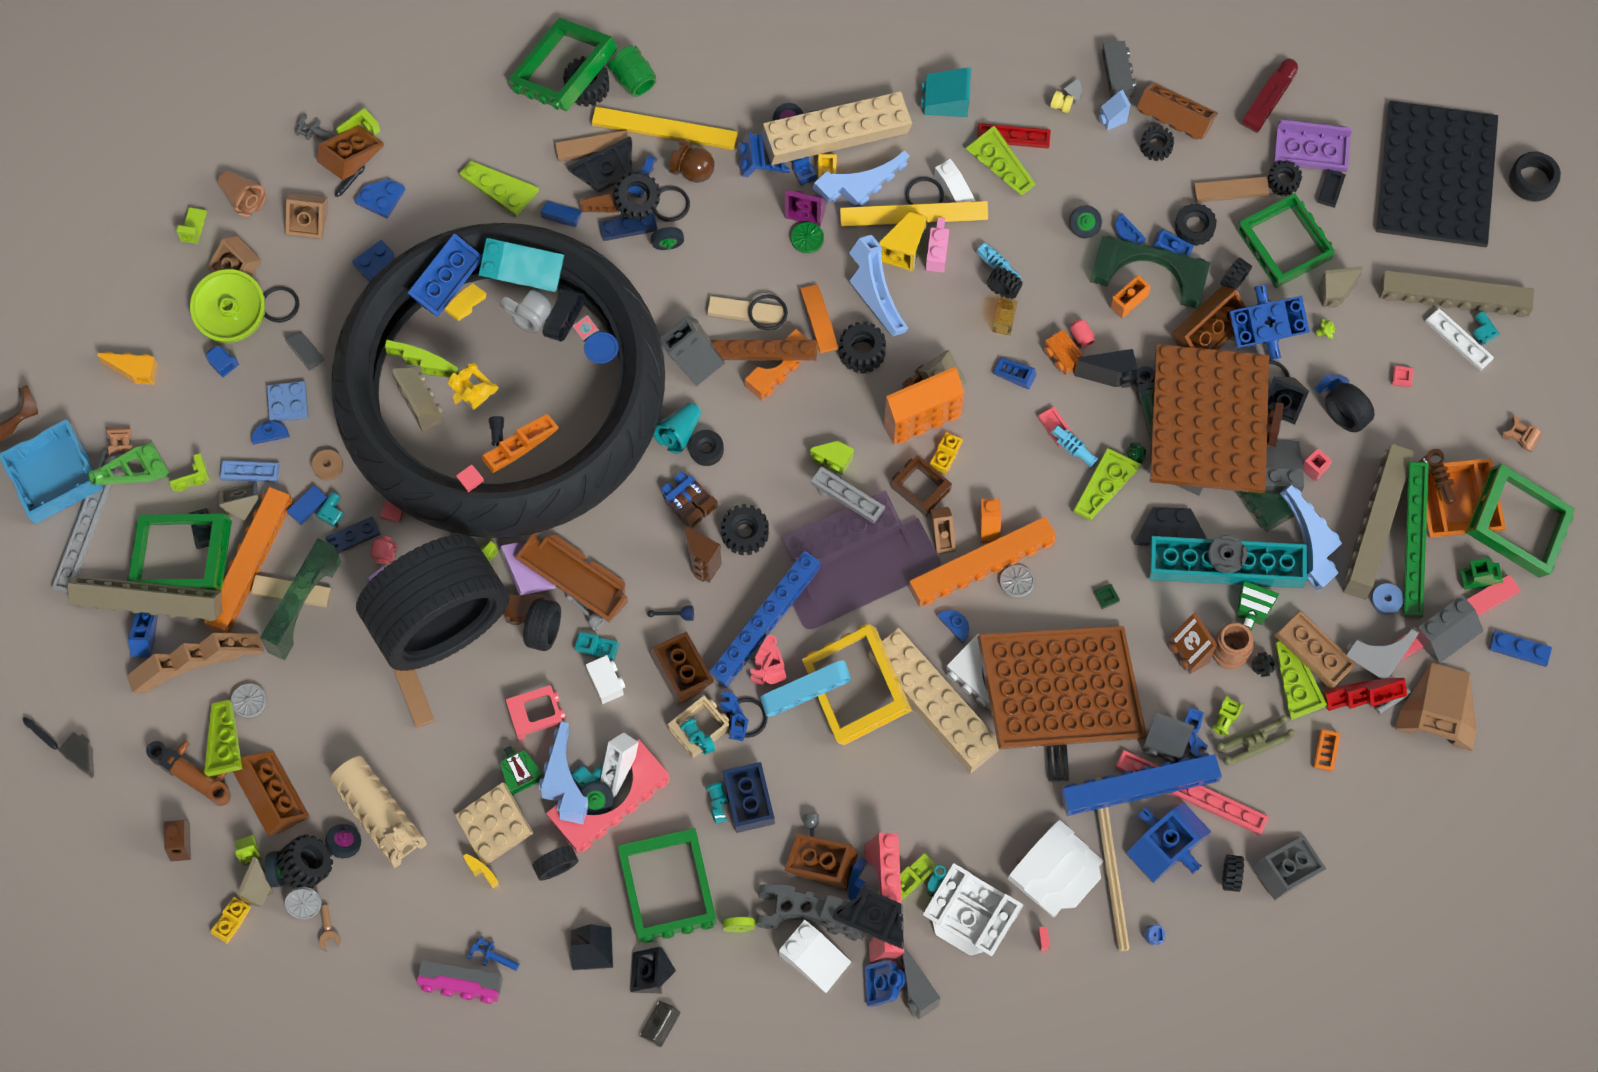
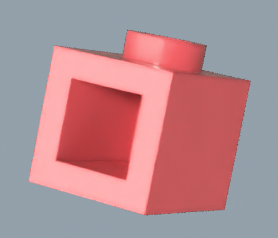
(1316, 465)

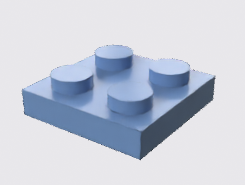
(287, 401)

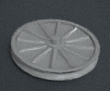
(1017, 581)
(248, 700)
(302, 903)

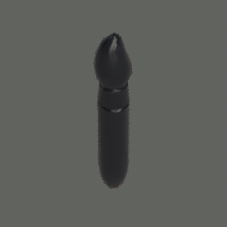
(346, 184)
(40, 733)

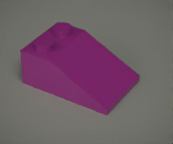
(804, 207)

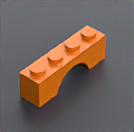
(763, 381)

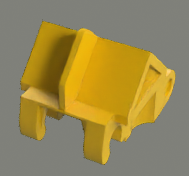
(465, 390)

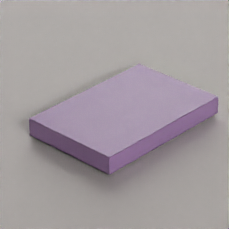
(523, 577)

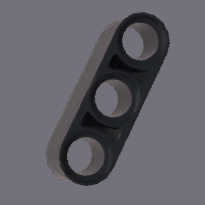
(563, 315)

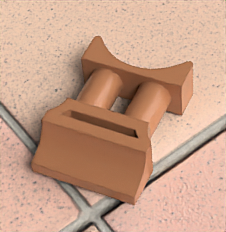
(116, 434)
(1530, 437)

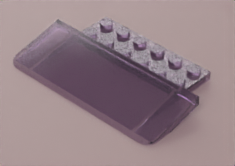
(858, 561)

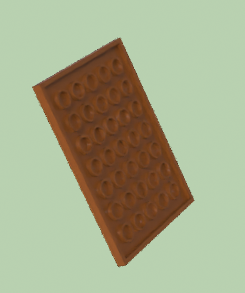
(1209, 419)
(1061, 687)

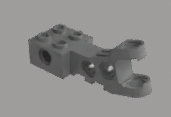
(820, 912)

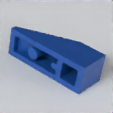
(142, 635)

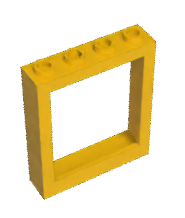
(878, 718)

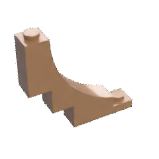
(190, 656)

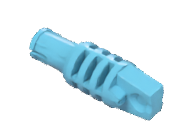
(994, 259)
(1073, 445)

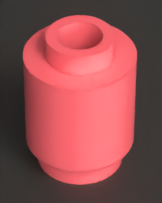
(1082, 333)

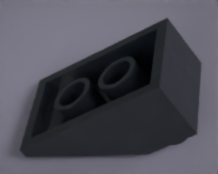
(1109, 368)

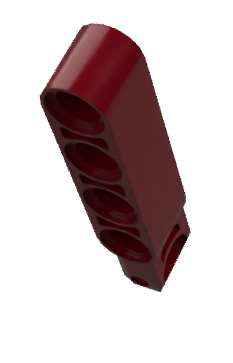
(1270, 95)

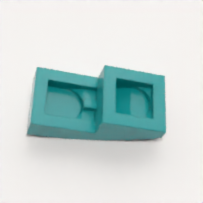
(596, 647)

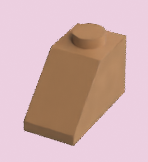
(943, 529)

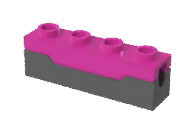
(459, 981)

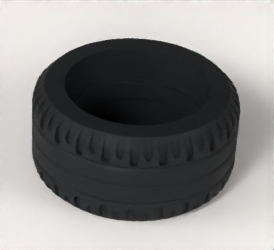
(1542, 162)
(1349, 407)
(542, 624)

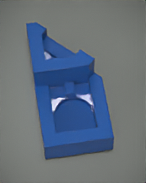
(1330, 382)

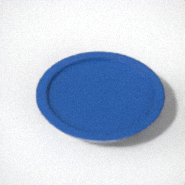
(601, 347)

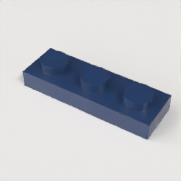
(625, 227)

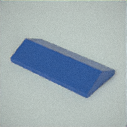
(445, 275)

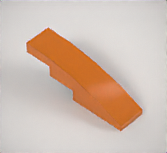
(819, 318)
(520, 443)

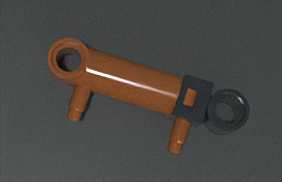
(176, 765)

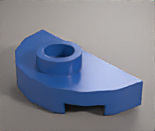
(1127, 231)
(269, 432)
(955, 623)

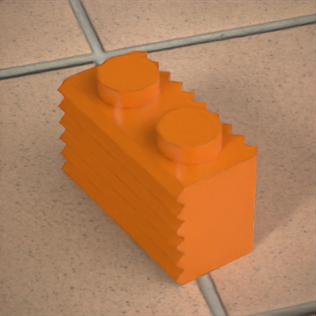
(1130, 296)
(1062, 351)

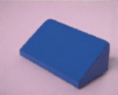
(561, 214)

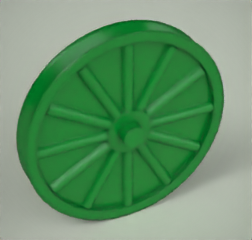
(807, 237)

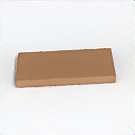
(1315, 649)

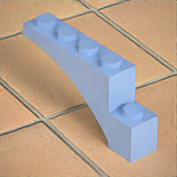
(858, 186)
(871, 284)
(1316, 535)
(558, 781)

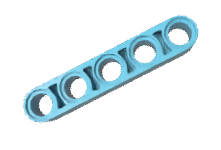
(805, 688)

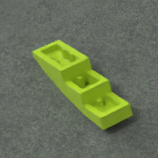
(429, 363)
(915, 875)

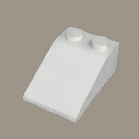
(814, 956)

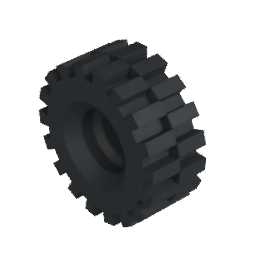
(744, 516)

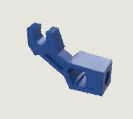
(647, 168)
(735, 732)
(1194, 743)

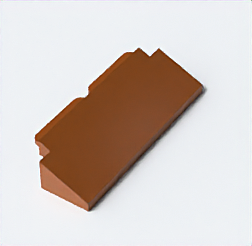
(566, 570)

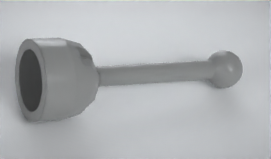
(593, 619)

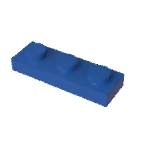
(1520, 648)

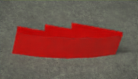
(1366, 692)

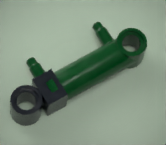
(1145, 393)

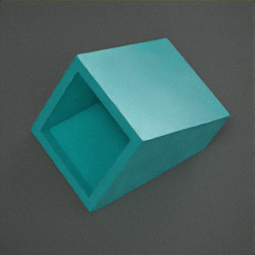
(947, 93)

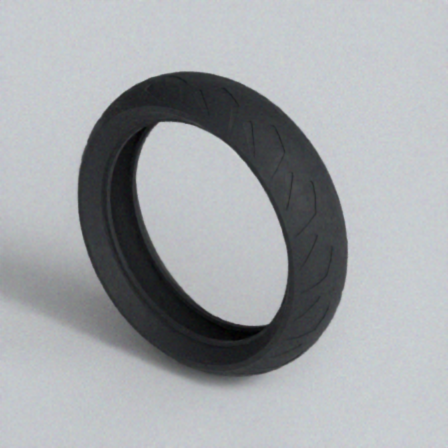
(522, 505)

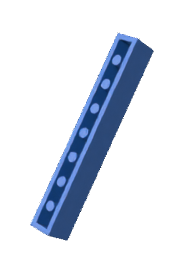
(1140, 784)

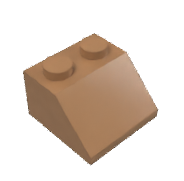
(306, 215)
(235, 255)

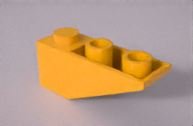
(133, 367)

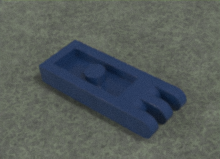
(354, 535)

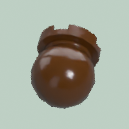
(694, 163)

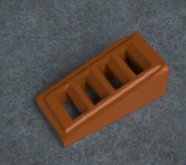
(600, 203)

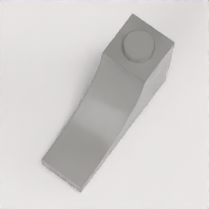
(1380, 658)

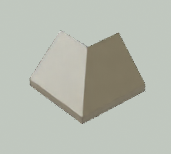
(238, 500)
(254, 886)

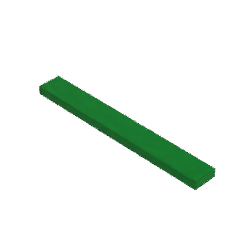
(1415, 539)

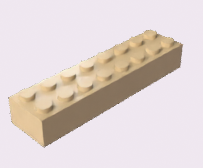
(836, 128)
(939, 703)

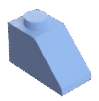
(1115, 111)

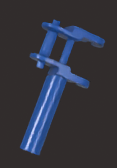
(492, 955)

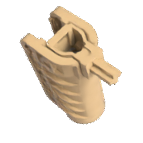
(376, 810)

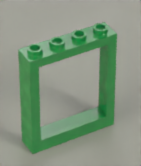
(582, 77)
(1485, 509)
(216, 553)
(686, 925)

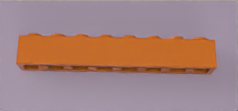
(250, 557)
(982, 562)

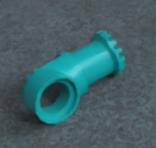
(697, 736)
(718, 799)

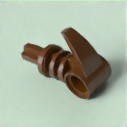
(1439, 470)

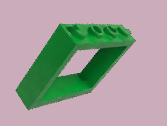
(1261, 254)

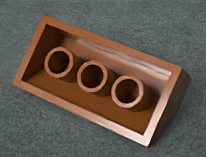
(1176, 110)
(1210, 323)
(270, 792)

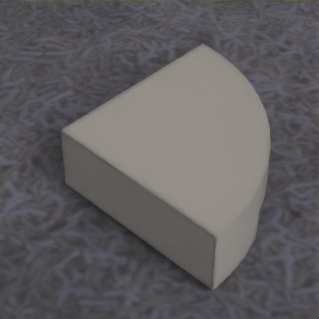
(1074, 89)

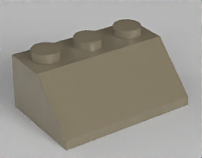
(418, 397)

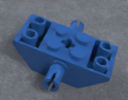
(1285, 316)
(1153, 851)

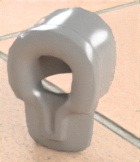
(529, 314)

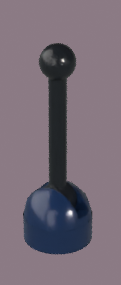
(686, 613)

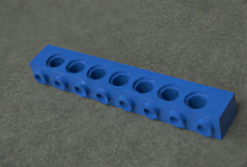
(765, 619)

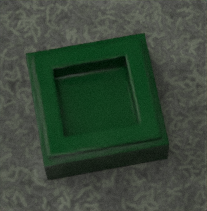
(1106, 596)

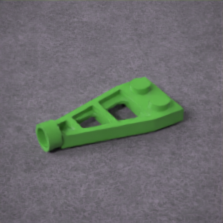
(147, 456)

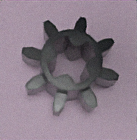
(1263, 664)

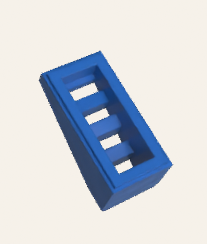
(1020, 381)

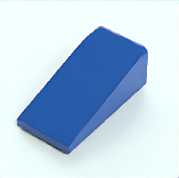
(1172, 243)

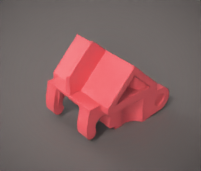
(768, 663)

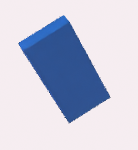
(307, 505)

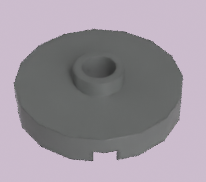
(1232, 546)

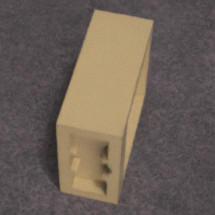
(681, 736)

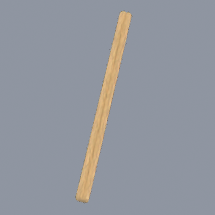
(1113, 878)

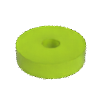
(738, 924)

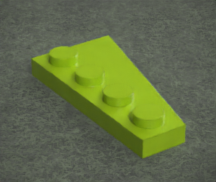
(1001, 159)
(222, 743)

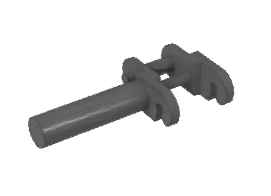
(312, 130)

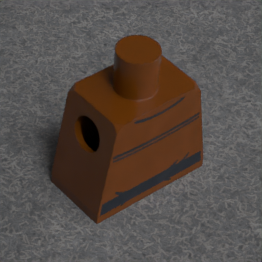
(177, 838)

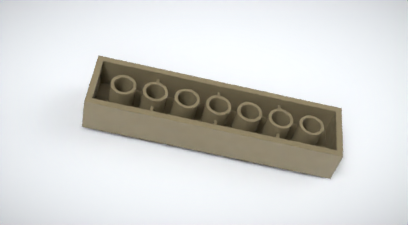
(1377, 521)

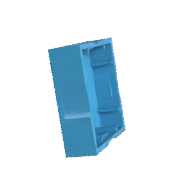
(50, 471)

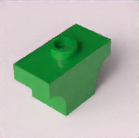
(1481, 573)

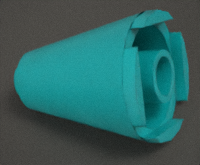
(677, 428)

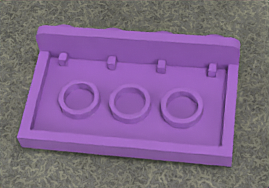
(1313, 145)

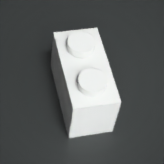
(605, 679)

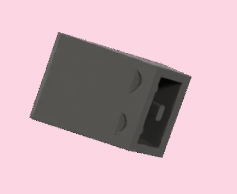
(692, 350)

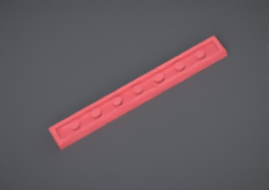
(1481, 602)
(1204, 798)

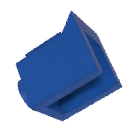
(221, 360)

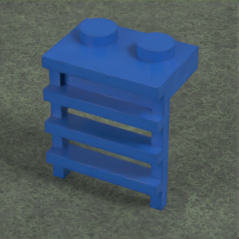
(752, 156)

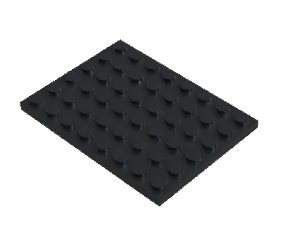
(1437, 174)

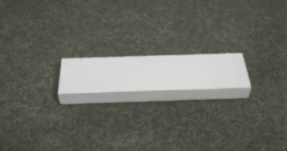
(1459, 339)

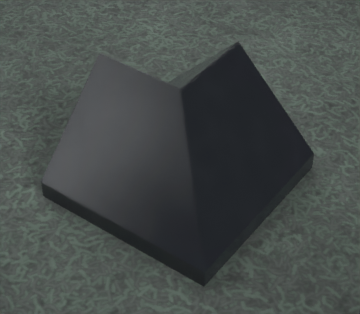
(1290, 393)
(591, 947)
(650, 970)

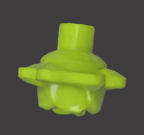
(1326, 328)

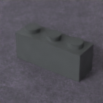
(1118, 68)

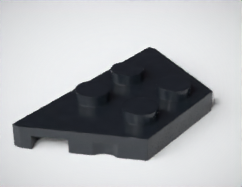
(606, 166)
(1169, 523)
(875, 916)

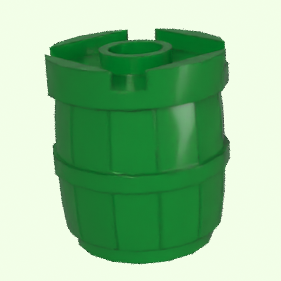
(632, 71)

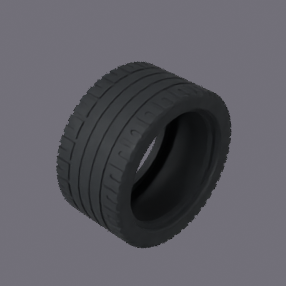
(432, 602)

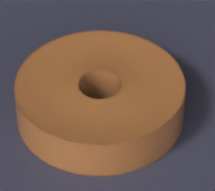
(324, 457)

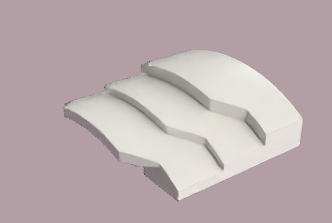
(1057, 870)
(971, 912)

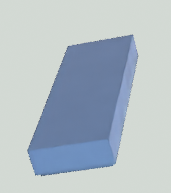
(250, 471)

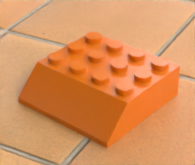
(924, 406)
(1468, 484)

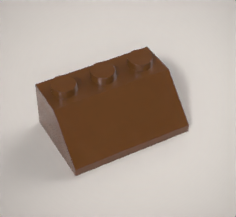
(703, 555)
(681, 667)

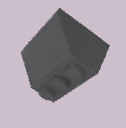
(1450, 629)

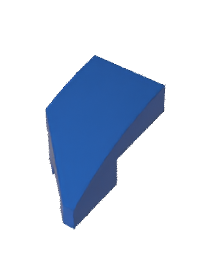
(804, 171)
(855, 882)

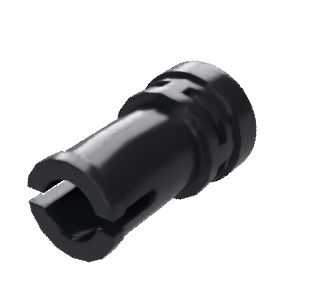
(496, 426)

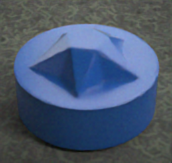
(1154, 934)

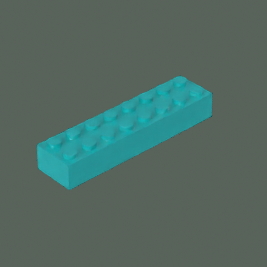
(1265, 564)

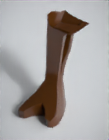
(26, 409)

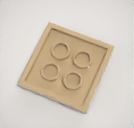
(494, 824)

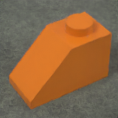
(990, 520)

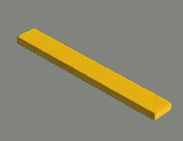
(664, 128)
(895, 213)

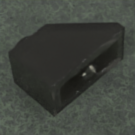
(79, 753)

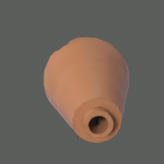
(242, 193)

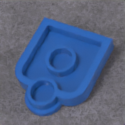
(883, 982)

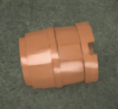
(1240, 638)

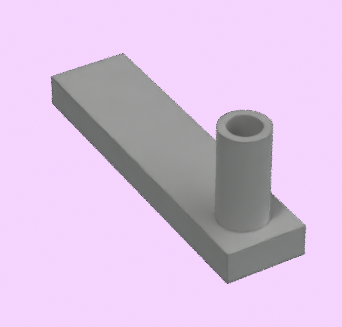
(847, 495)

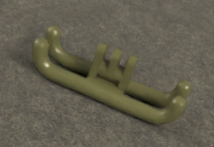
(1255, 741)

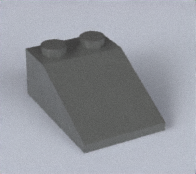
(1284, 467)
(1167, 738)
(1289, 867)
(919, 992)

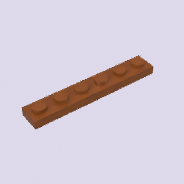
(767, 349)

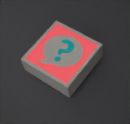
(585, 328)

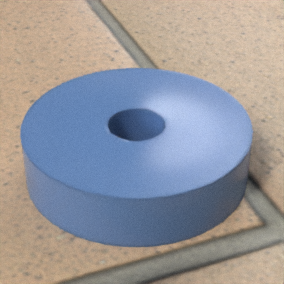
(1383, 606)

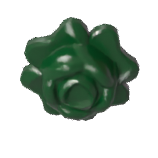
(1136, 452)

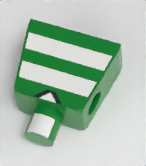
(1255, 604)

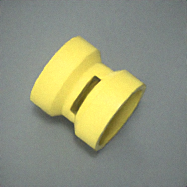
(1062, 102)

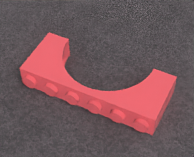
(647, 778)
(883, 854)

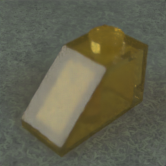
(1004, 316)

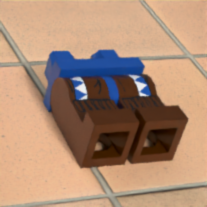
(689, 500)

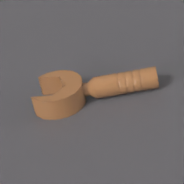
(327, 927)

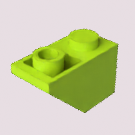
(833, 455)

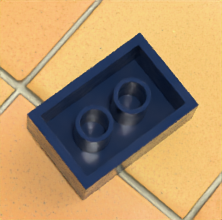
(748, 797)

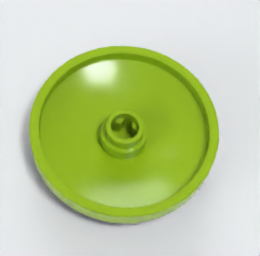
(227, 306)

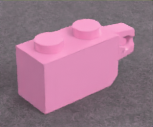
(937, 247)

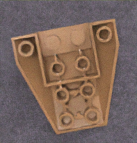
(1441, 707)

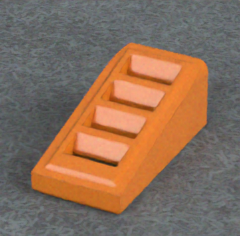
(1320, 741)

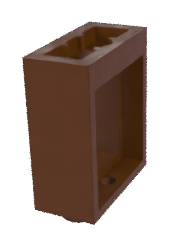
(935, 498)

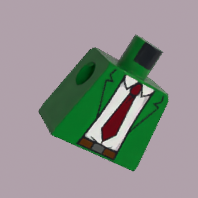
(519, 770)

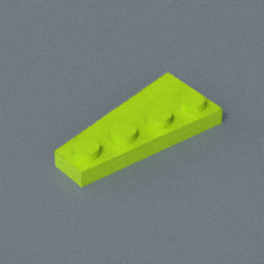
(501, 188)
(1106, 481)
(1298, 683)

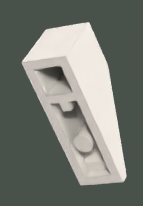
(953, 182)
(618, 761)

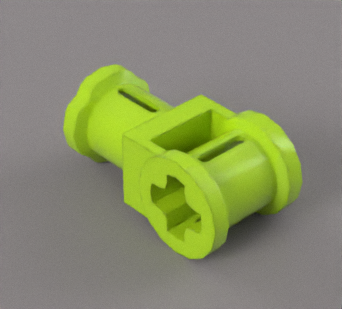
(1229, 713)

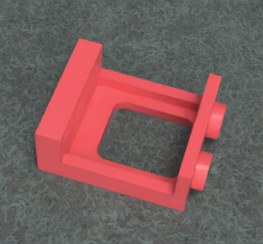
(519, 716)

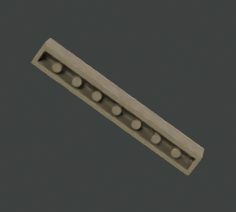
(1457, 293)
(145, 598)

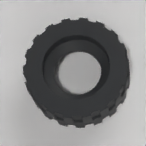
(1202, 212)
(555, 862)

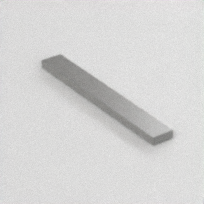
(83, 531)

